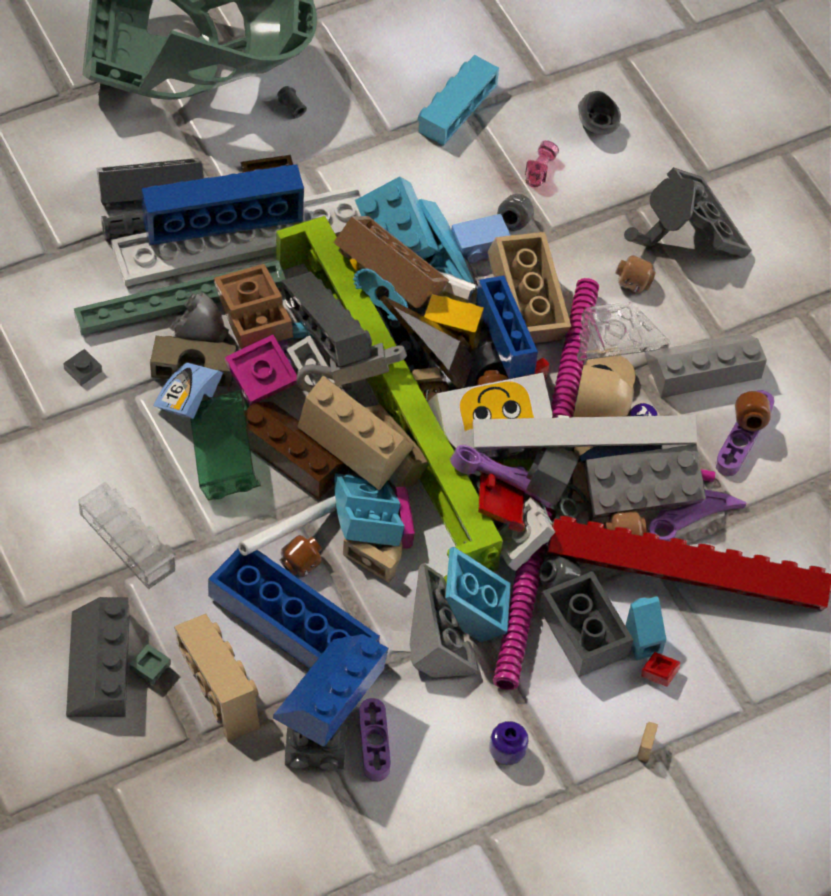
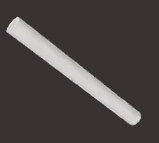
(287, 526)

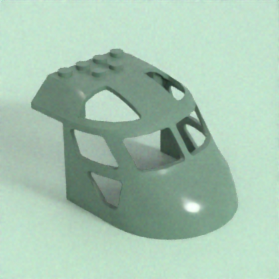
(131, 59)

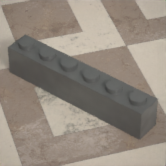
(326, 319)

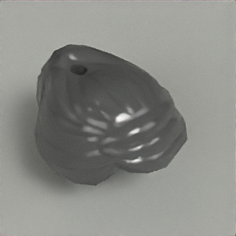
(599, 113)

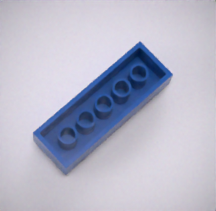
(223, 204)
(281, 606)

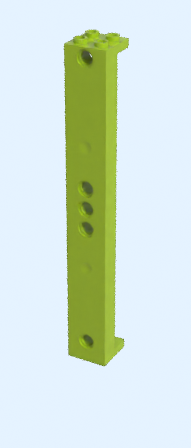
(397, 393)

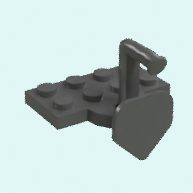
(686, 198)

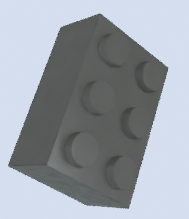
(586, 623)

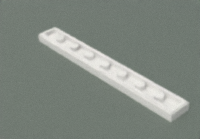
(584, 431)

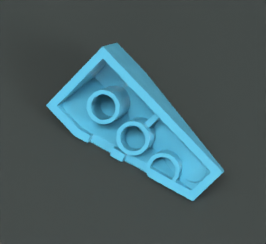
(449, 258)

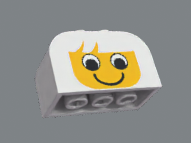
(497, 400)

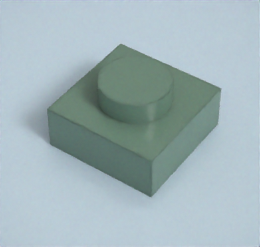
(150, 664)

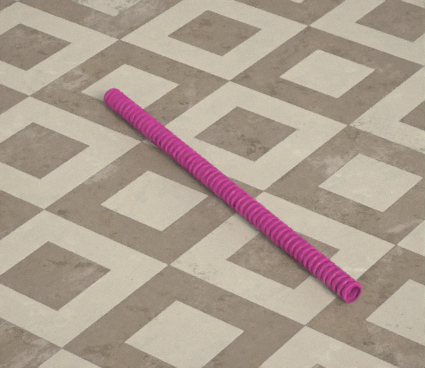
(527, 575)

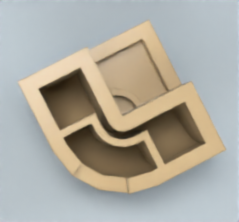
(603, 394)

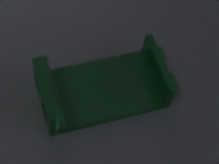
(223, 446)

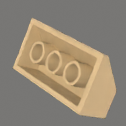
(352, 433)

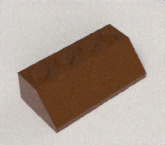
(285, 446)

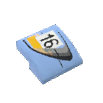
(186, 389)

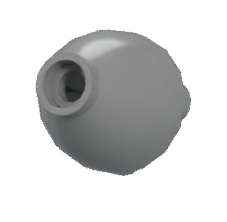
(200, 321)

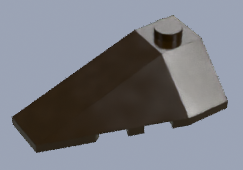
(439, 343)

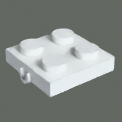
(519, 546)

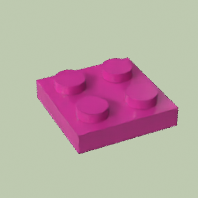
(261, 370)

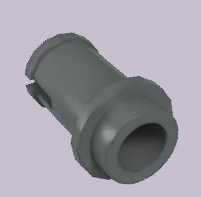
(289, 98)

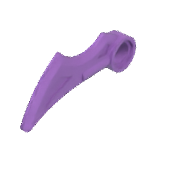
(468, 460)
(678, 518)

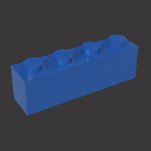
(507, 327)

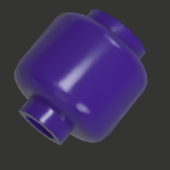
(508, 743)

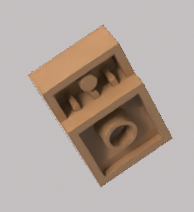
(253, 305)

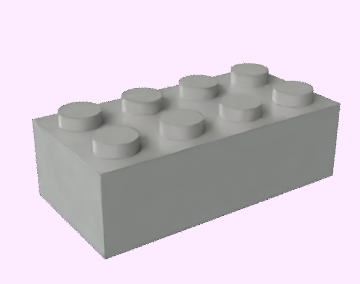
(644, 481)

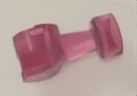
(537, 170)

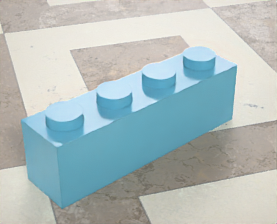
(458, 99)

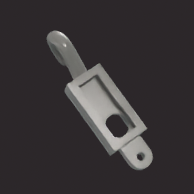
(355, 371)

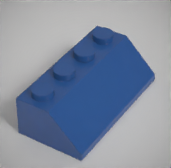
(333, 687)

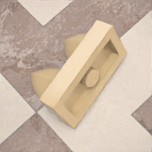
(379, 562)

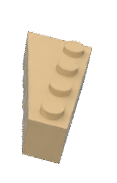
(219, 675)

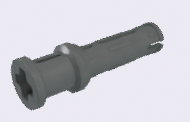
(122, 224)

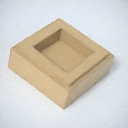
(647, 741)

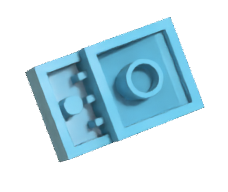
(366, 511)

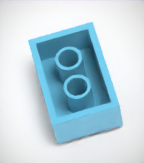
(400, 213)

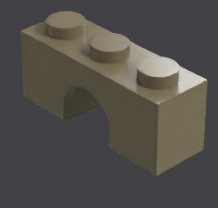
(172, 353)

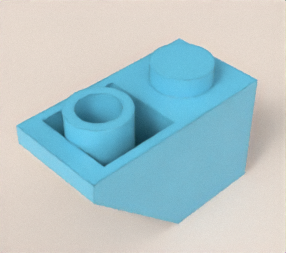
(646, 627)

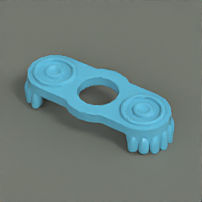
(369, 281)

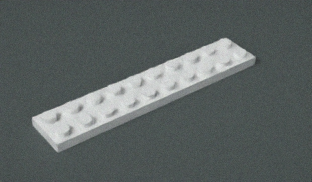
(147, 263)

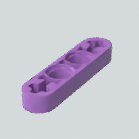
(739, 453)

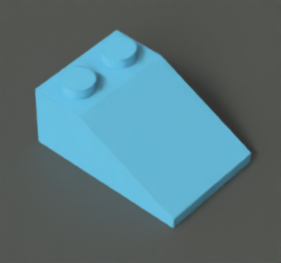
(477, 597)

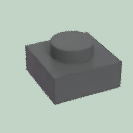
(82, 367)

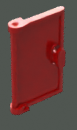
(501, 501)

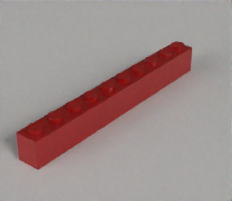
(690, 564)

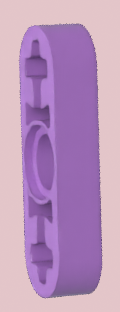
(369, 750)

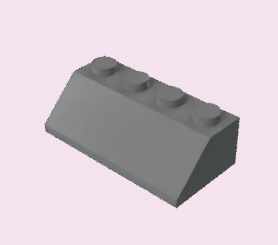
(706, 364)

